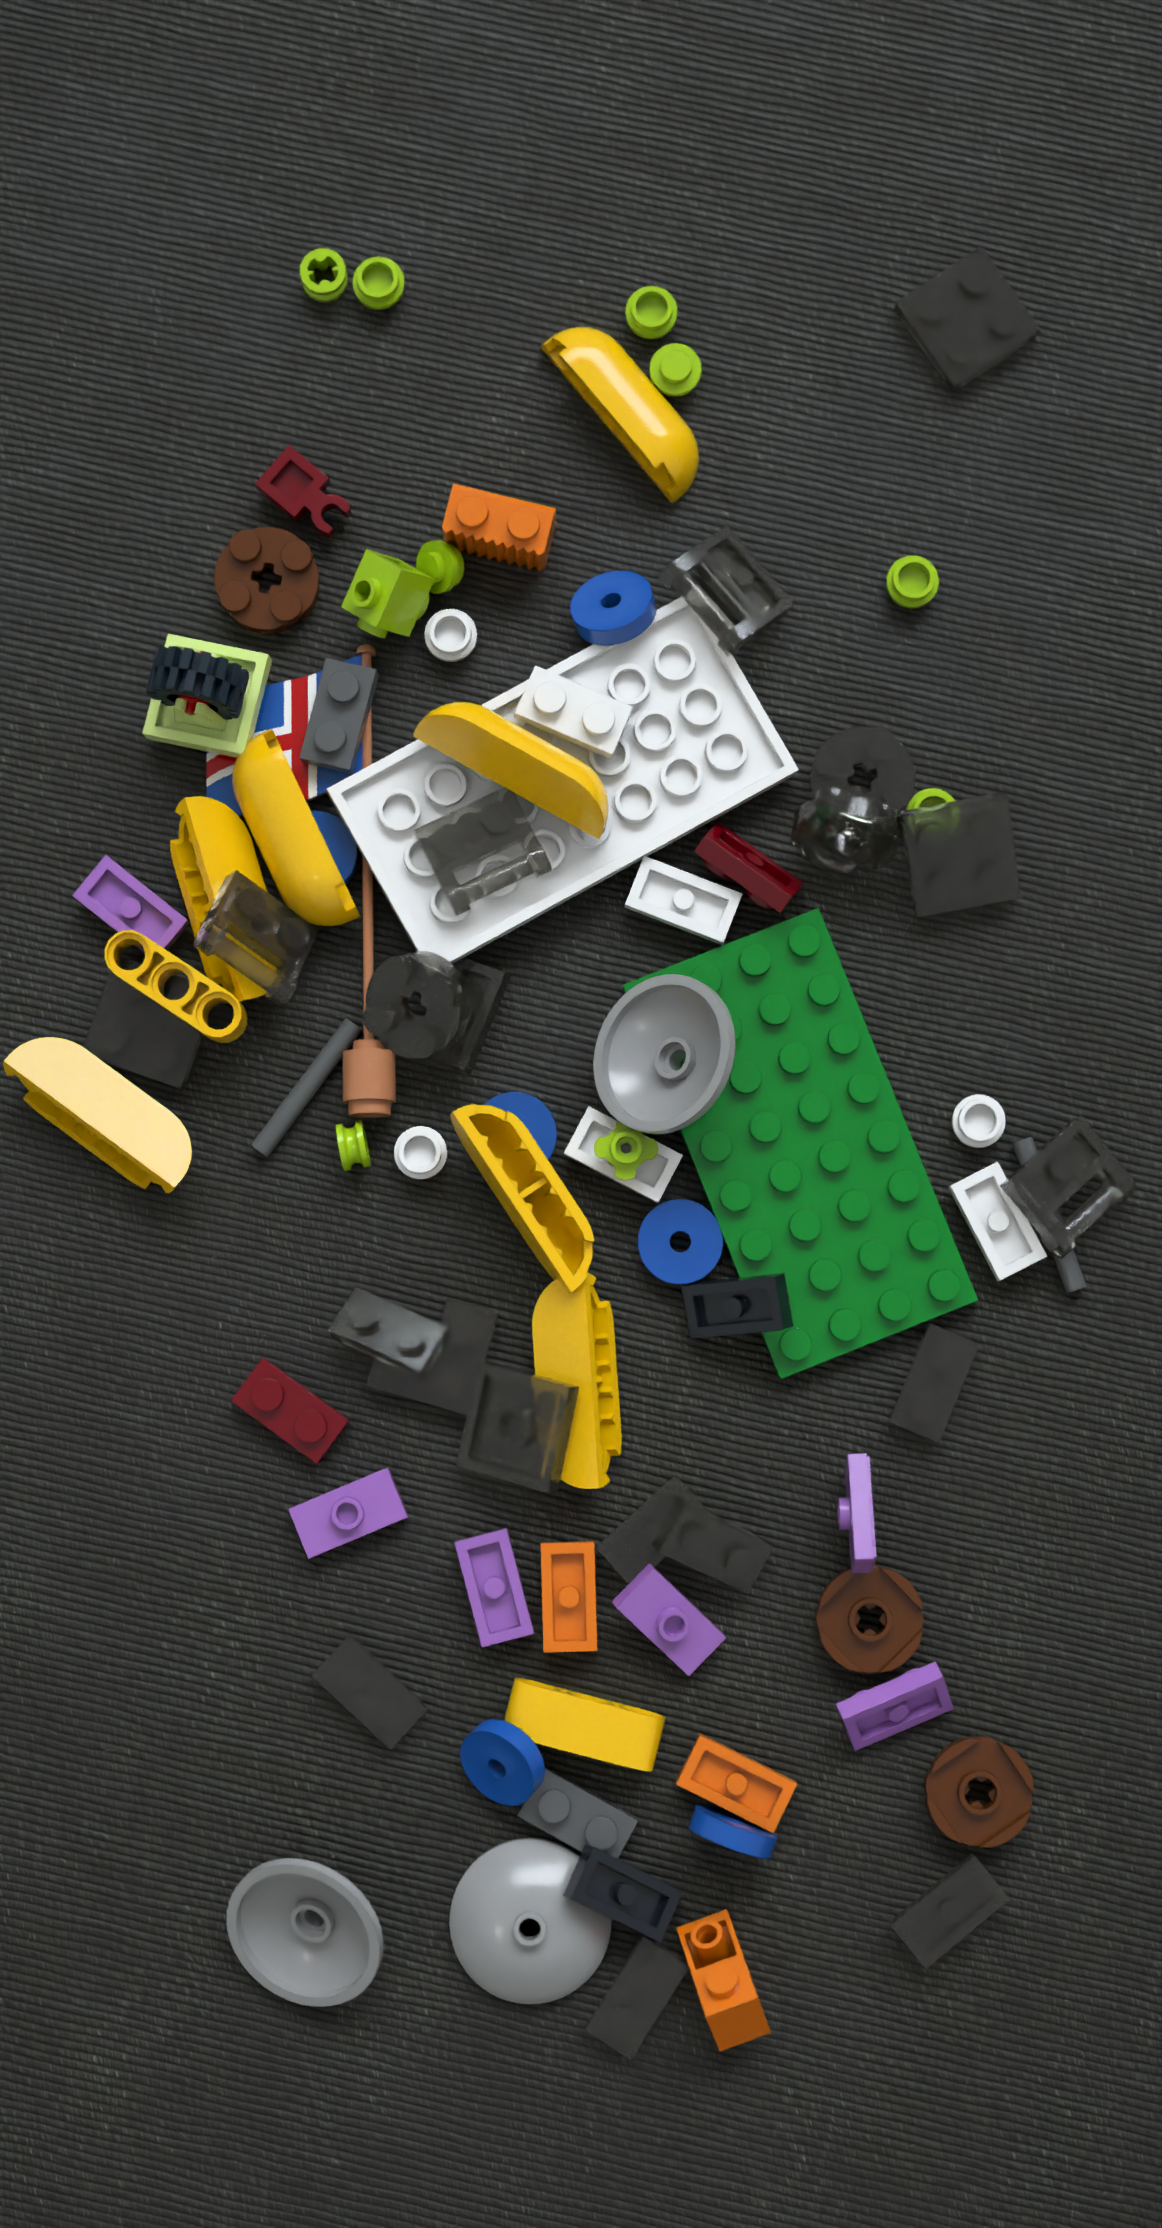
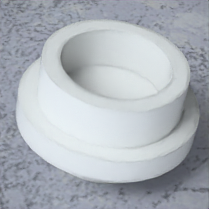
(450, 635)
(978, 1121)
(420, 1152)

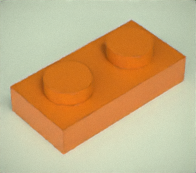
(568, 1596)
(736, 1782)

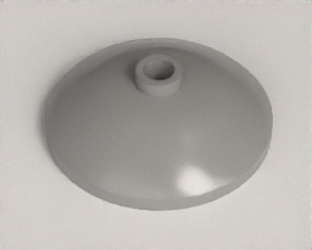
(643, 1051)
(519, 1883)
(304, 1932)

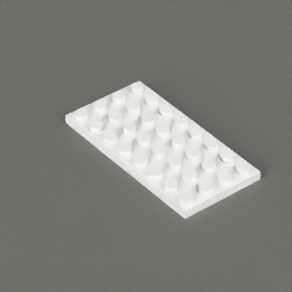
(682, 761)

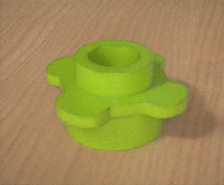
(625, 1163)

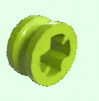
(322, 259)
(353, 1145)

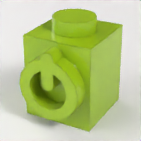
(387, 595)

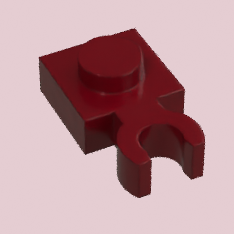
(299, 487)

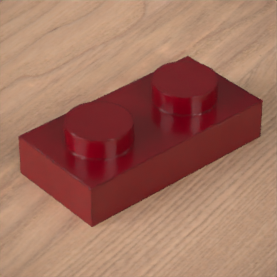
(734, 858)
(290, 1410)

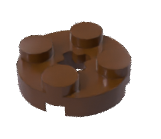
(249, 555)
(867, 1650)
(1010, 1795)

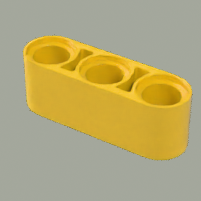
(158, 968)
(585, 1724)

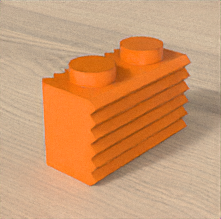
(499, 527)

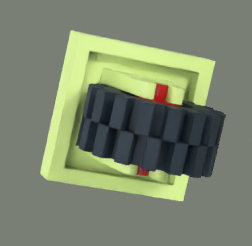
(205, 695)

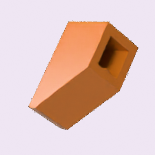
(723, 1980)

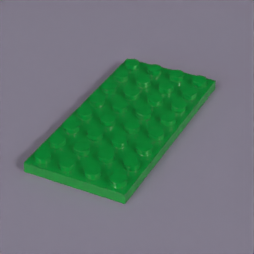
(814, 1153)

